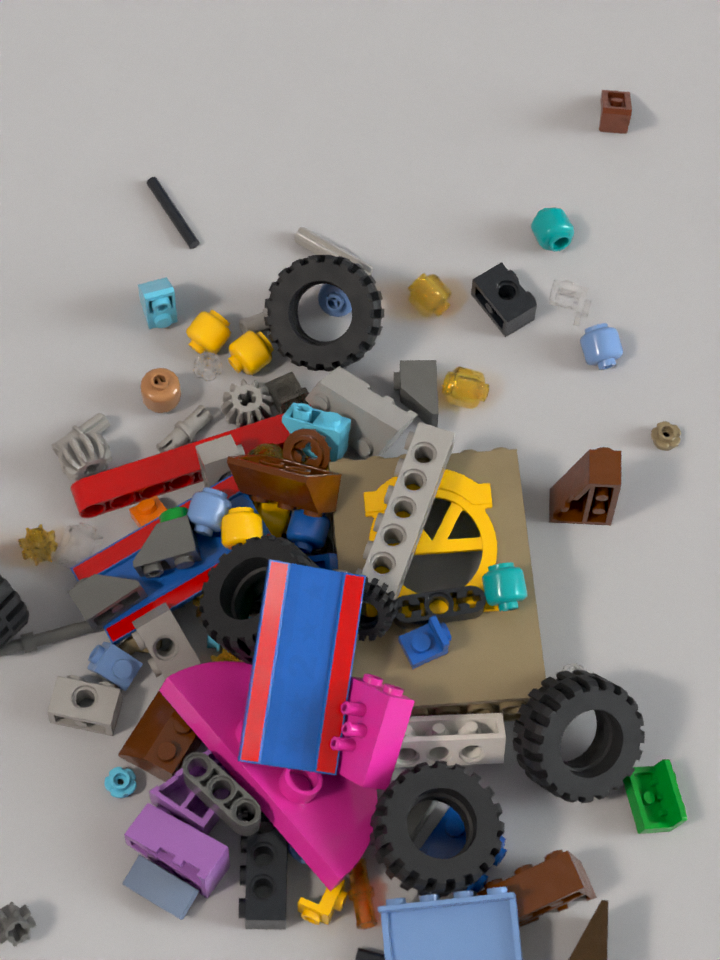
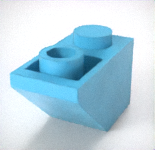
(158, 303)
(326, 423)

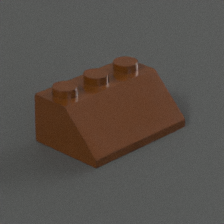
(286, 482)
(160, 740)

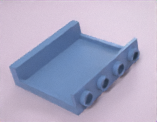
(453, 928)

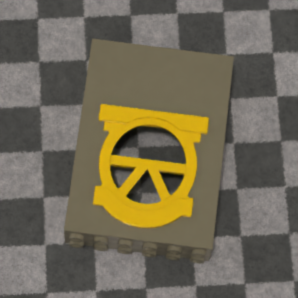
(491, 657)

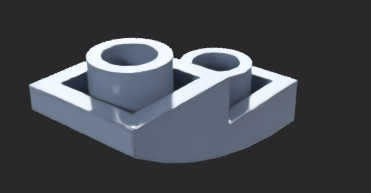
(160, 887)

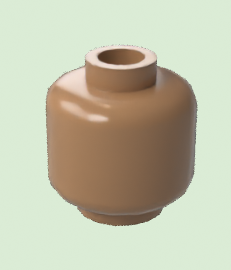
(160, 390)

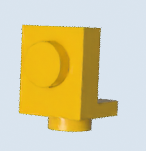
(325, 909)

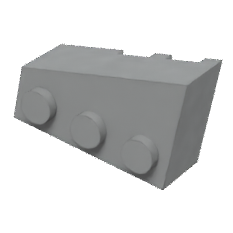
(374, 419)

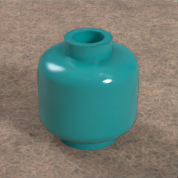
(552, 229)
(504, 586)

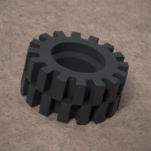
(385, 607)

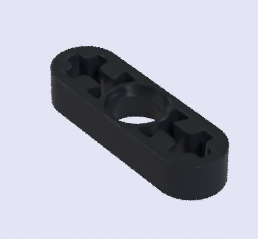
(463, 611)

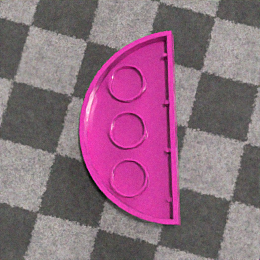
(315, 812)

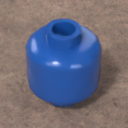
(307, 532)

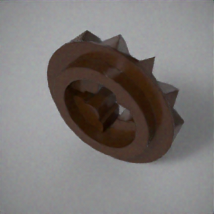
(301, 439)

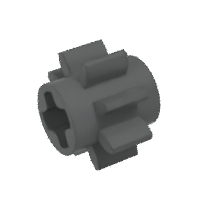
(15, 923)

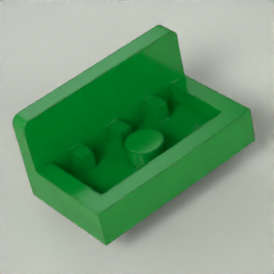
(655, 798)

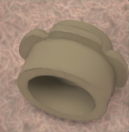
(662, 442)

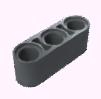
(215, 779)

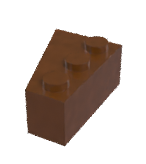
(588, 489)
(546, 885)

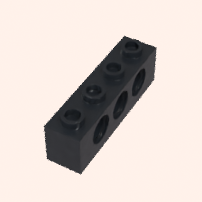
(270, 911)

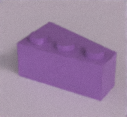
(179, 848)

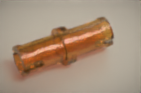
(361, 895)

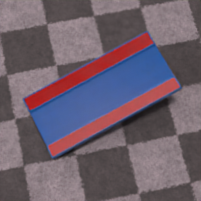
(172, 587)
(301, 667)

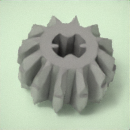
(246, 404)
(84, 456)

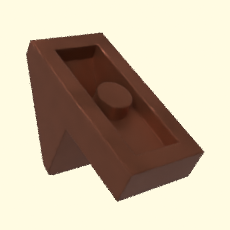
(615, 111)

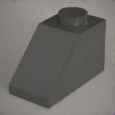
(418, 388)
(105, 598)

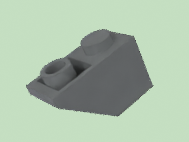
(168, 547)

